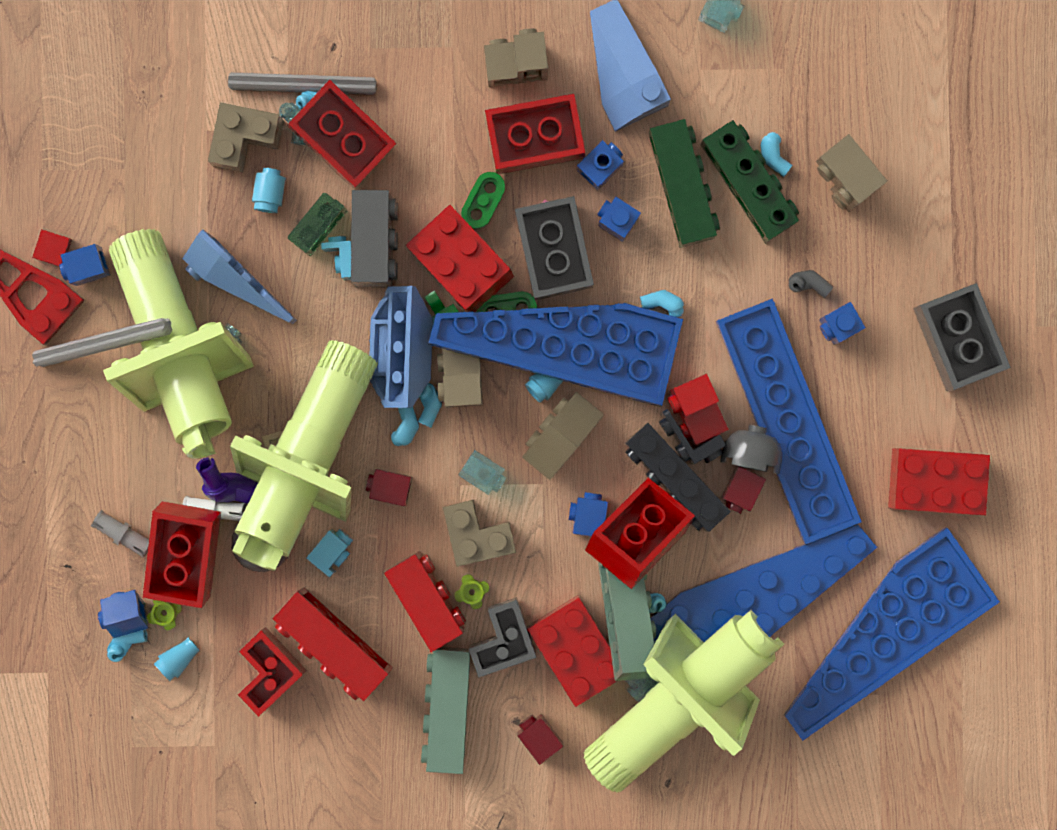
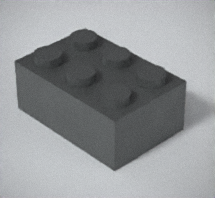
(373, 238)
(554, 248)
(961, 337)

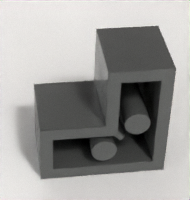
(509, 646)

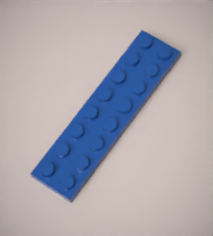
(787, 410)

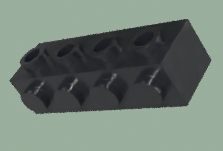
(676, 476)

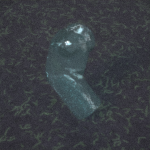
(288, 112)

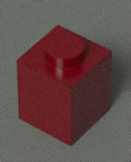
(389, 487)
(742, 490)
(539, 738)

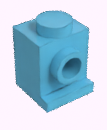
(330, 551)

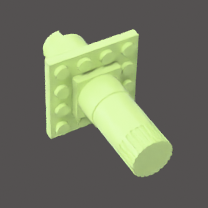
(176, 368)
(296, 470)
(696, 688)

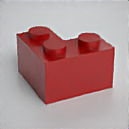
(698, 409)
(276, 668)

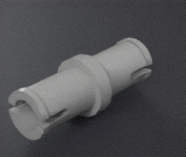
(121, 533)

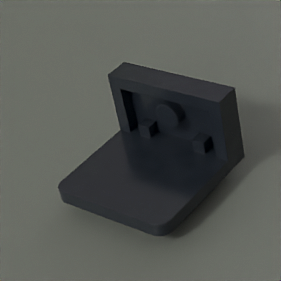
(707, 451)

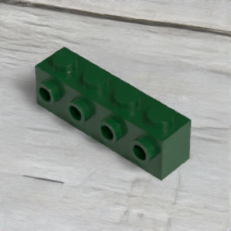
(749, 181)
(683, 184)

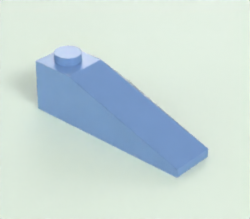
(625, 71)
(217, 266)

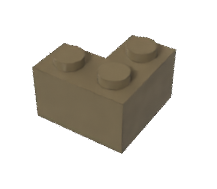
(518, 60)
(238, 128)
(851, 173)
(460, 381)
(561, 434)
(469, 541)

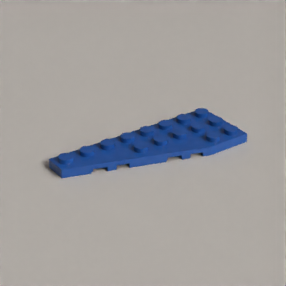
(592, 346)
(770, 588)
(908, 615)

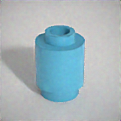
(268, 190)

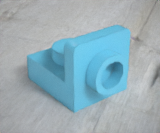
(343, 260)

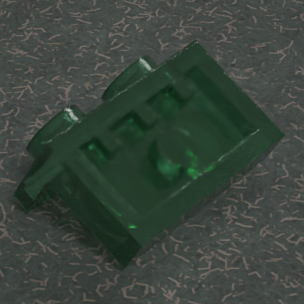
(317, 224)

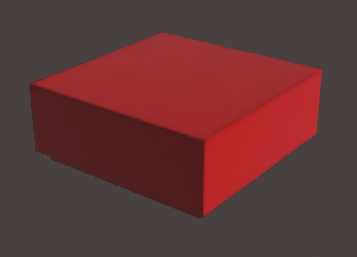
(50, 247)

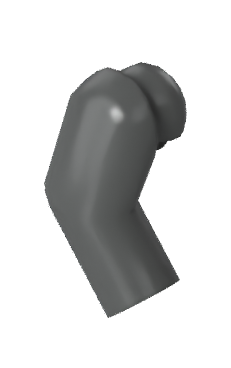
(809, 280)

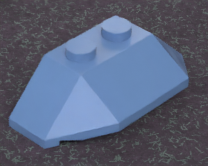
(401, 347)

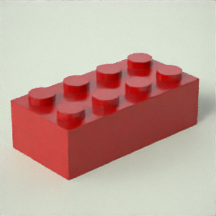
(332, 644)

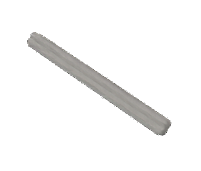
(102, 342)

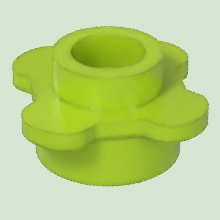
(463, 594)
(167, 621)

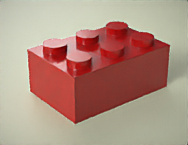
(341, 134)
(535, 134)
(460, 260)
(939, 481)
(639, 533)
(181, 554)
(426, 600)
(574, 650)

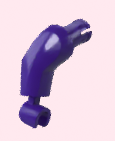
(224, 486)

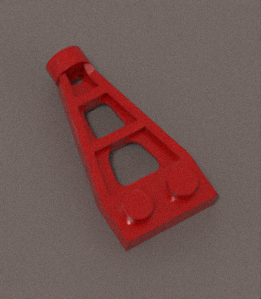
(50, 312)

